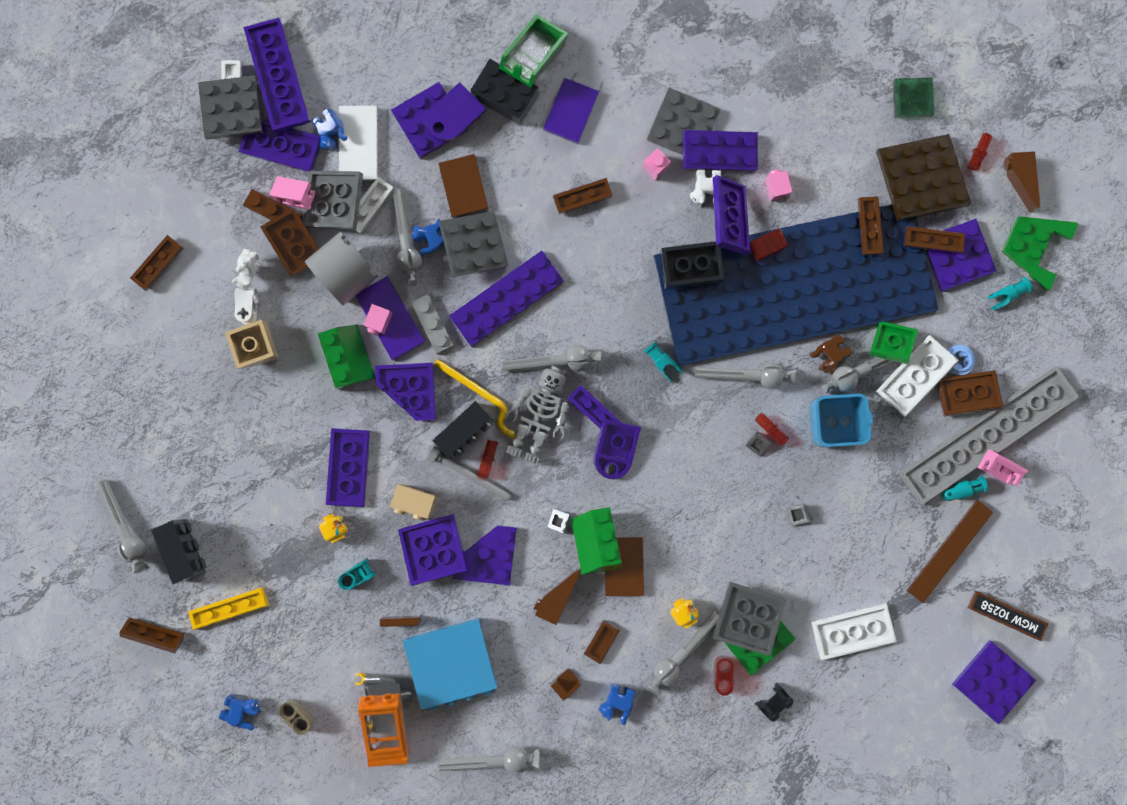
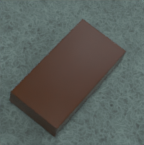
(400, 621)
(601, 642)

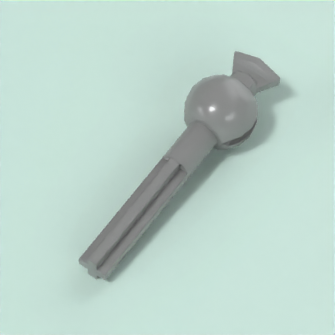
(407, 260)
(577, 358)
(770, 375)
(846, 378)
(131, 548)
(667, 670)
(514, 760)

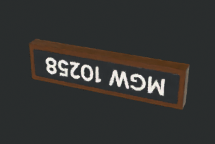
(1008, 615)

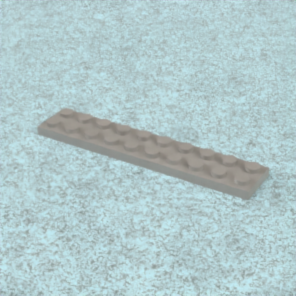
(990, 431)

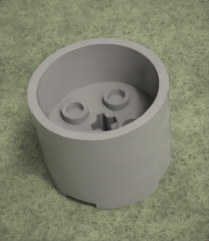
(341, 269)

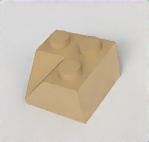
(252, 344)
(414, 501)

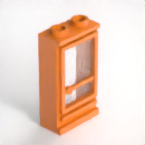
(383, 730)

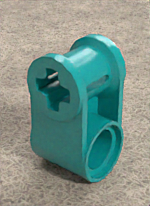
(358, 575)

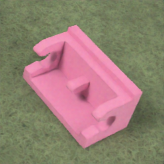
(292, 192)
(1002, 468)

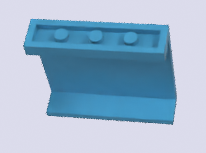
(450, 664)

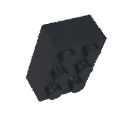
(504, 93)
(691, 265)
(463, 430)
(179, 550)

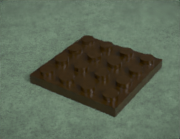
(923, 177)

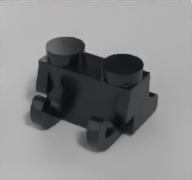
(775, 704)

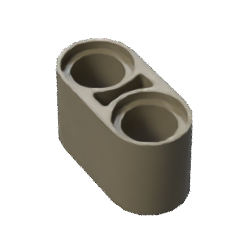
(300, 713)

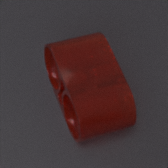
(768, 244)
(723, 675)

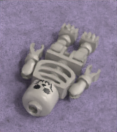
(551, 382)

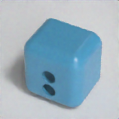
(837, 406)

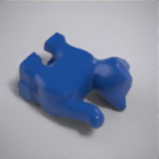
(329, 127)
(432, 235)
(620, 701)
(238, 710)

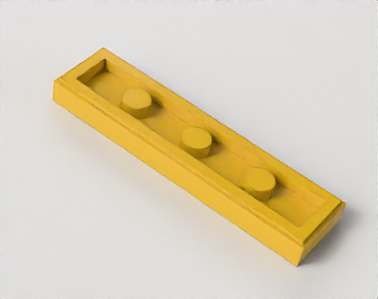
(228, 608)

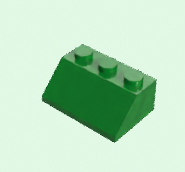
(346, 356)
(596, 541)

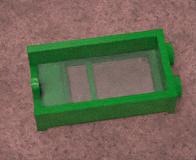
(533, 50)

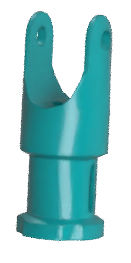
(1011, 292)
(661, 359)
(965, 489)

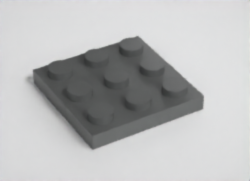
(230, 107)
(678, 114)
(335, 199)
(473, 244)
(749, 618)

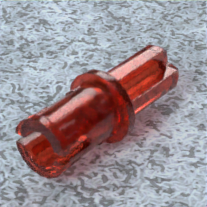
(979, 152)
(771, 429)
(487, 458)

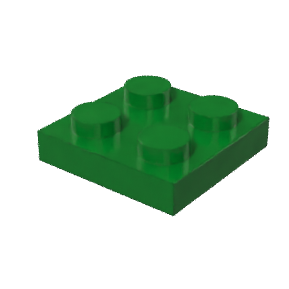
(893, 342)

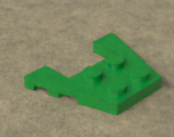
(1029, 241)

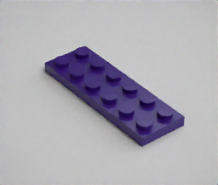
(276, 75)
(506, 298)

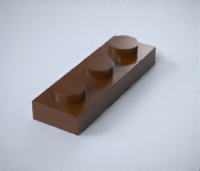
(582, 196)
(264, 205)
(870, 225)
(934, 240)
(156, 263)
(151, 635)

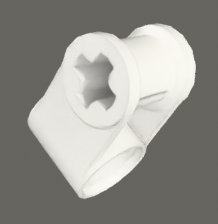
(246, 302)

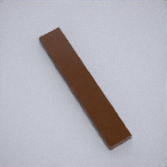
(949, 551)

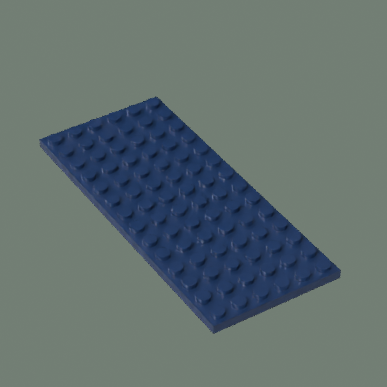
(800, 291)

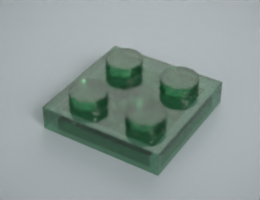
(913, 97)

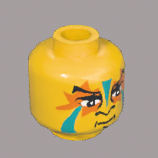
(333, 528)
(684, 612)

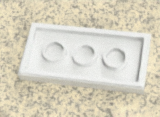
(361, 147)
(915, 380)
(853, 631)

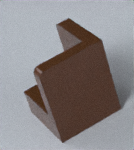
(565, 684)

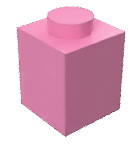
(656, 164)
(778, 185)
(377, 320)

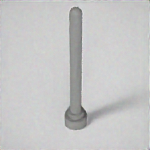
(437, 456)

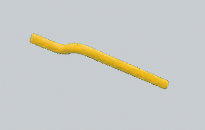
(482, 392)

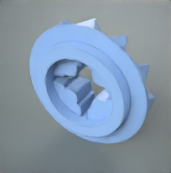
(967, 363)

